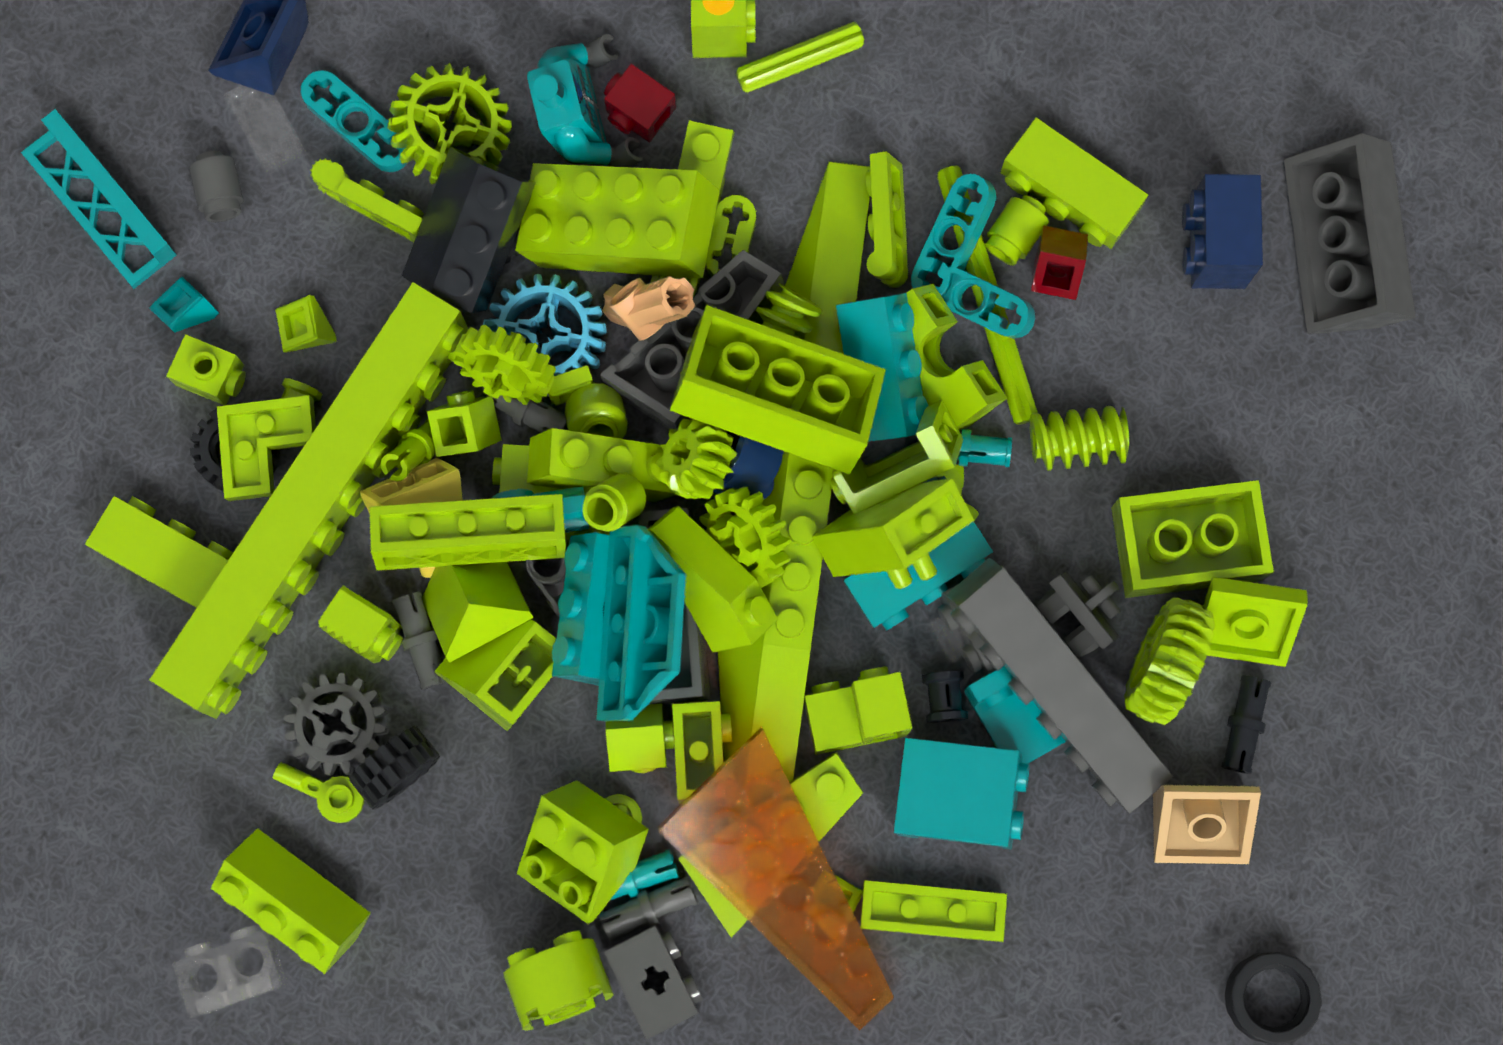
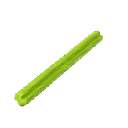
(1002, 347)

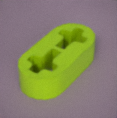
(720, 229)

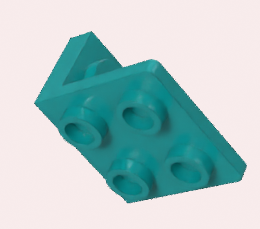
(1008, 719)

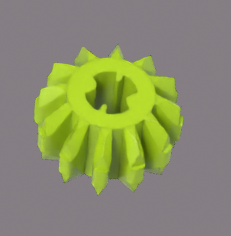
(696, 459)

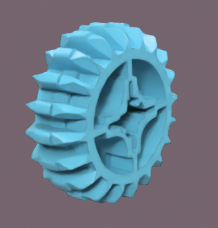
(551, 298)

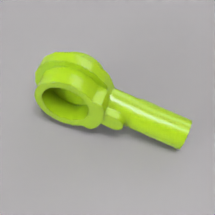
(335, 797)

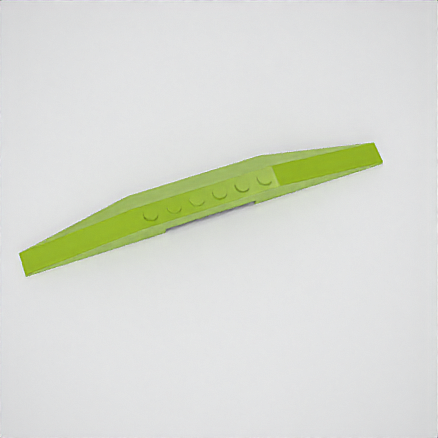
(768, 679)

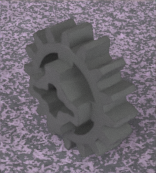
(348, 704)

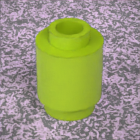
(1016, 229)
(614, 502)

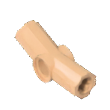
(648, 306)

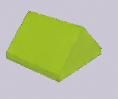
(473, 605)

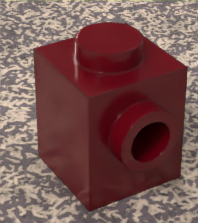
(638, 103)
(1059, 262)

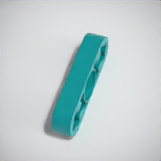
(323, 109)

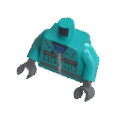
(569, 108)

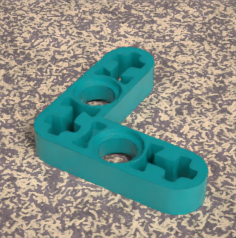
(954, 277)

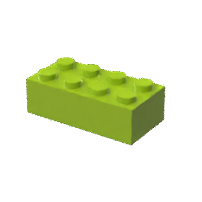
(619, 220)
(778, 390)

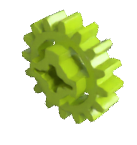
(504, 364)
(750, 534)

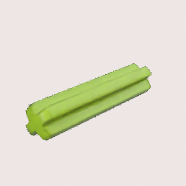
(800, 57)

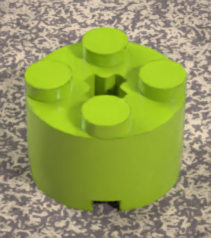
(557, 980)

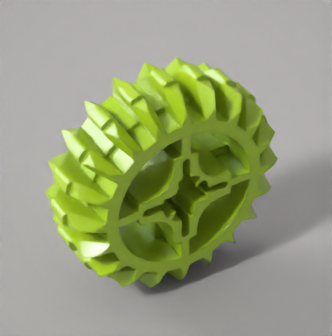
(432, 118)
(1169, 661)

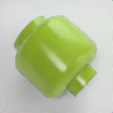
(596, 411)

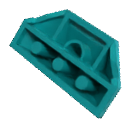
(639, 623)

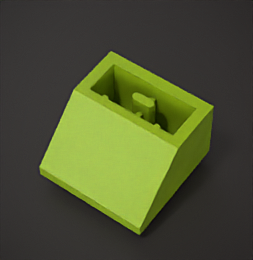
(504, 672)
(580, 849)

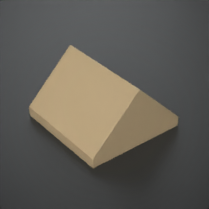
(1204, 823)

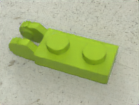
(367, 199)

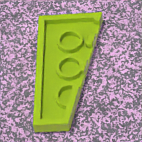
(824, 796)

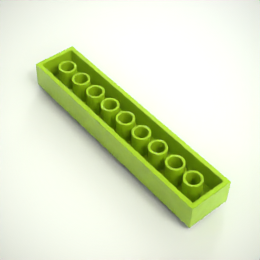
(312, 505)

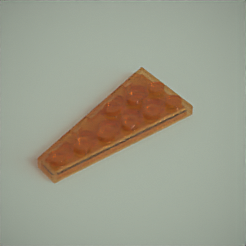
(765, 859)

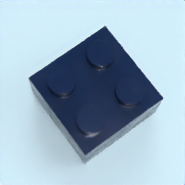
(1224, 231)

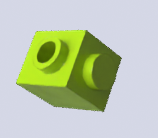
(207, 370)
(464, 424)
(641, 742)

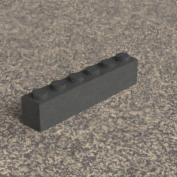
(1058, 685)

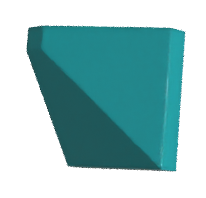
(183, 307)

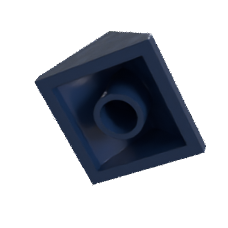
(261, 43)

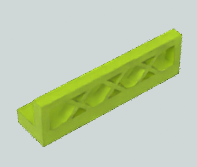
(467, 532)

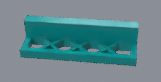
(110, 189)

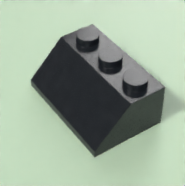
(468, 231)

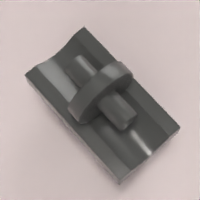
(1094, 628)

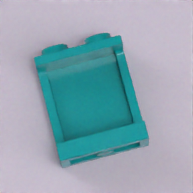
(960, 793)

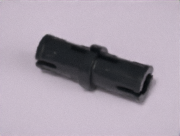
(1246, 724)

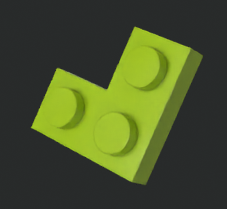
(250, 434)

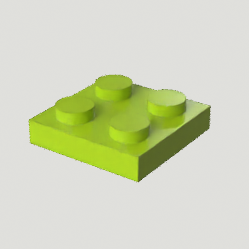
(1254, 620)

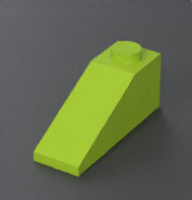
(717, 588)

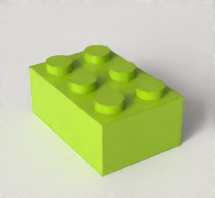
(1190, 536)

